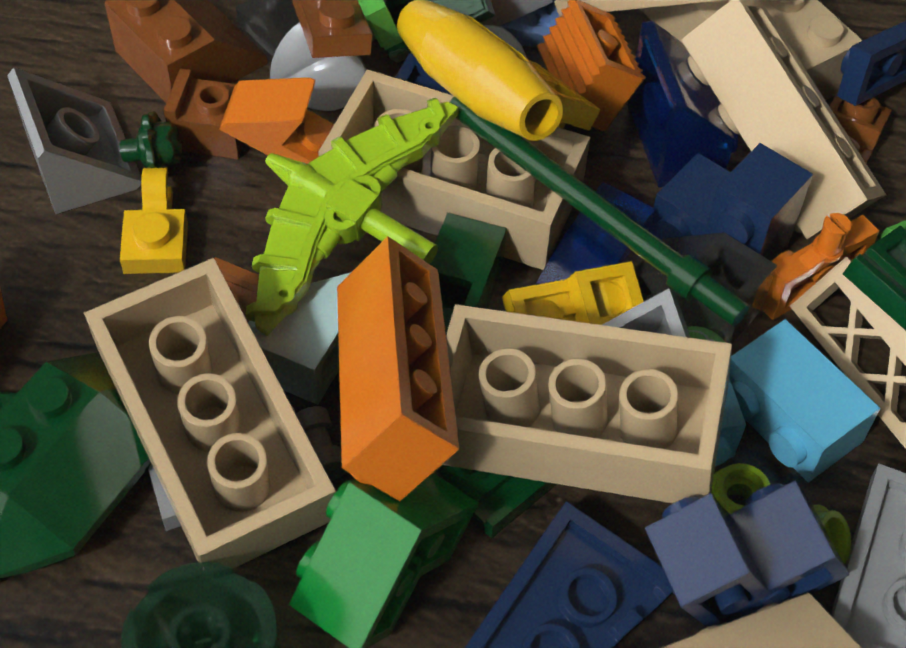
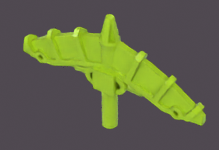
(337, 203)

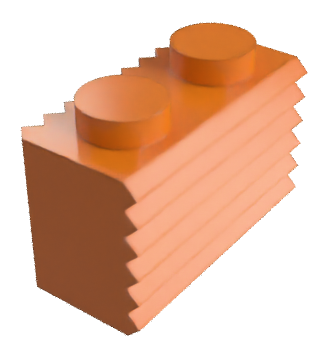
(592, 59)

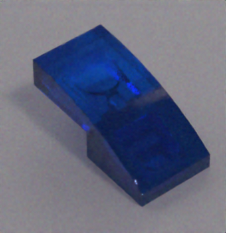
(591, 246)

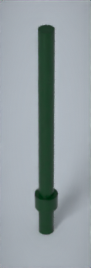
(684, 274)

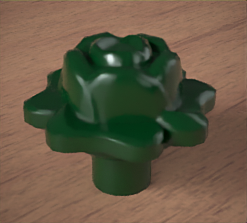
(155, 145)

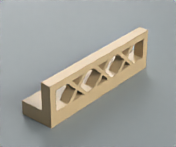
(846, 359)

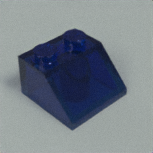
(675, 109)

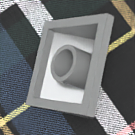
(72, 141)

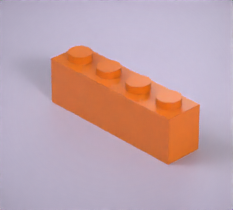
(394, 372)

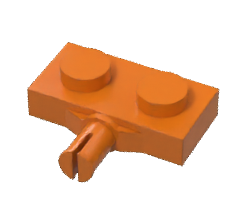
(804, 268)

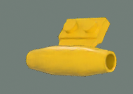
(490, 73)

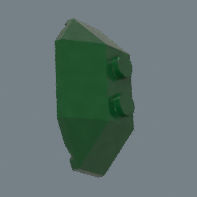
(63, 462)

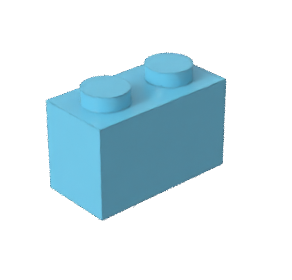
(799, 400)

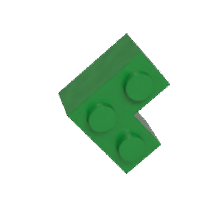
(375, 554)

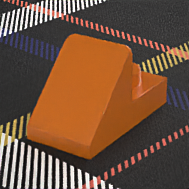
(276, 118)

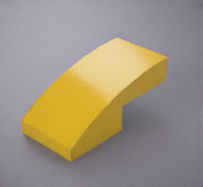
(584, 297)

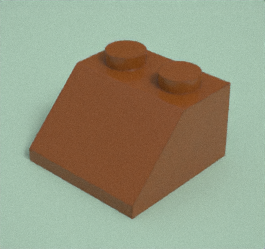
(177, 35)

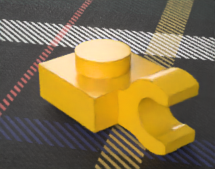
(156, 235)

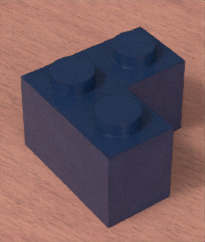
(751, 204)
(744, 559)

